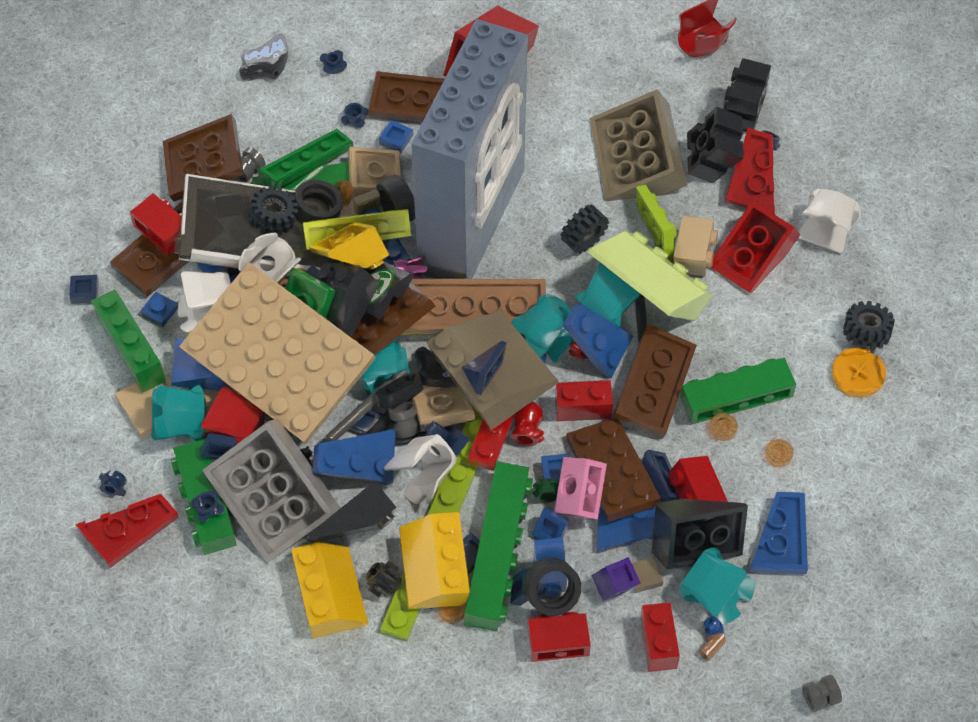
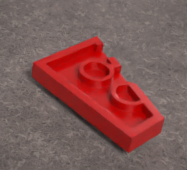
(126, 530)

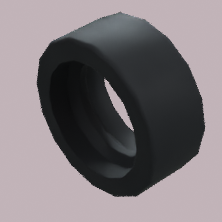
(321, 190)
(396, 195)
(566, 601)

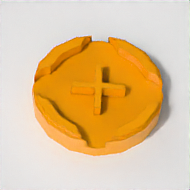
(858, 372)

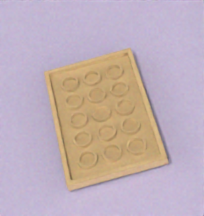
(277, 352)

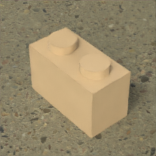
(695, 244)

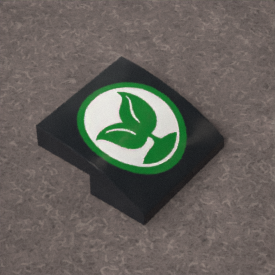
(392, 283)

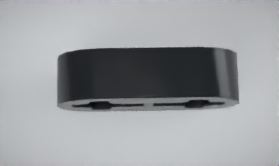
(400, 390)

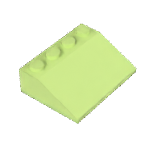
(653, 274)

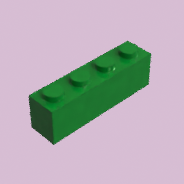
(128, 341)
(737, 390)
(216, 532)

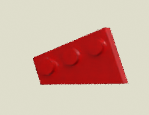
(754, 174)

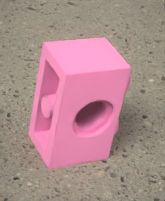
(580, 488)

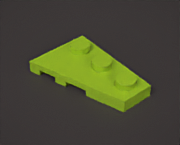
(656, 221)

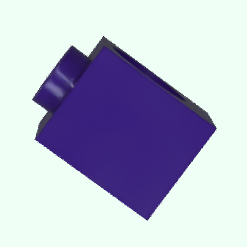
(616, 579)

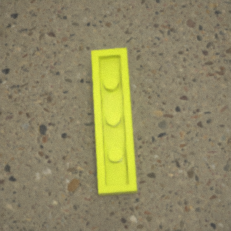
(388, 225)

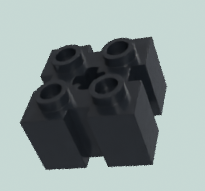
(748, 91)
(715, 145)

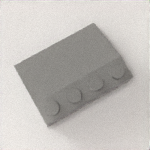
(271, 489)

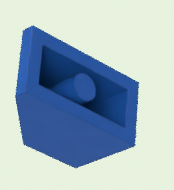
(554, 582)

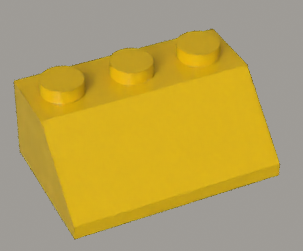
(354, 245)
(434, 561)
(329, 588)

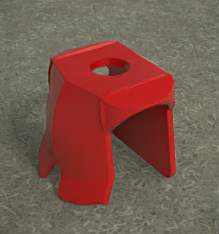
(700, 21)
(232, 416)

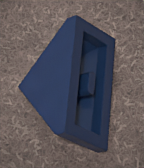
(484, 367)
(658, 467)

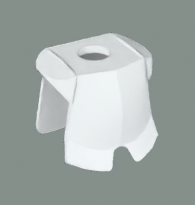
(829, 219)
(275, 247)
(200, 295)
(434, 466)

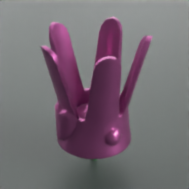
(412, 266)

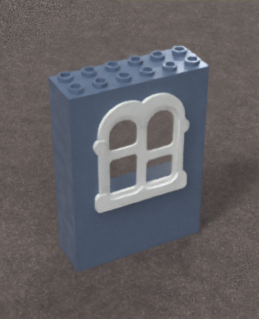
(470, 151)

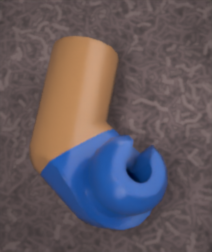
(715, 637)

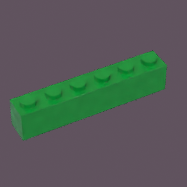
(497, 545)

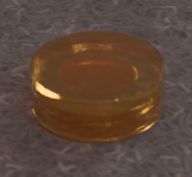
(346, 190)
(723, 427)
(779, 453)
(452, 614)

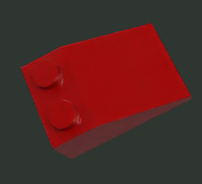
(754, 247)

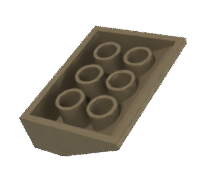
(638, 147)
(517, 381)

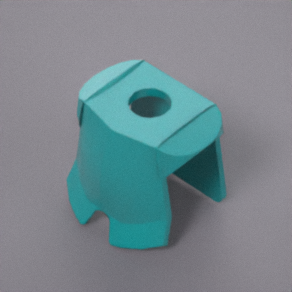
(607, 295)
(544, 327)
(387, 362)
(177, 413)
(717, 585)

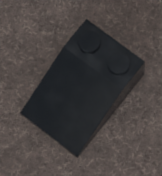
(352, 294)
(359, 515)
(691, 526)

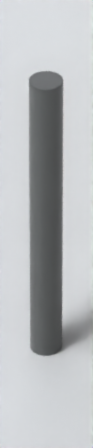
(360, 411)

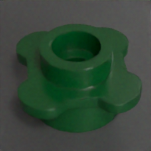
(546, 490)

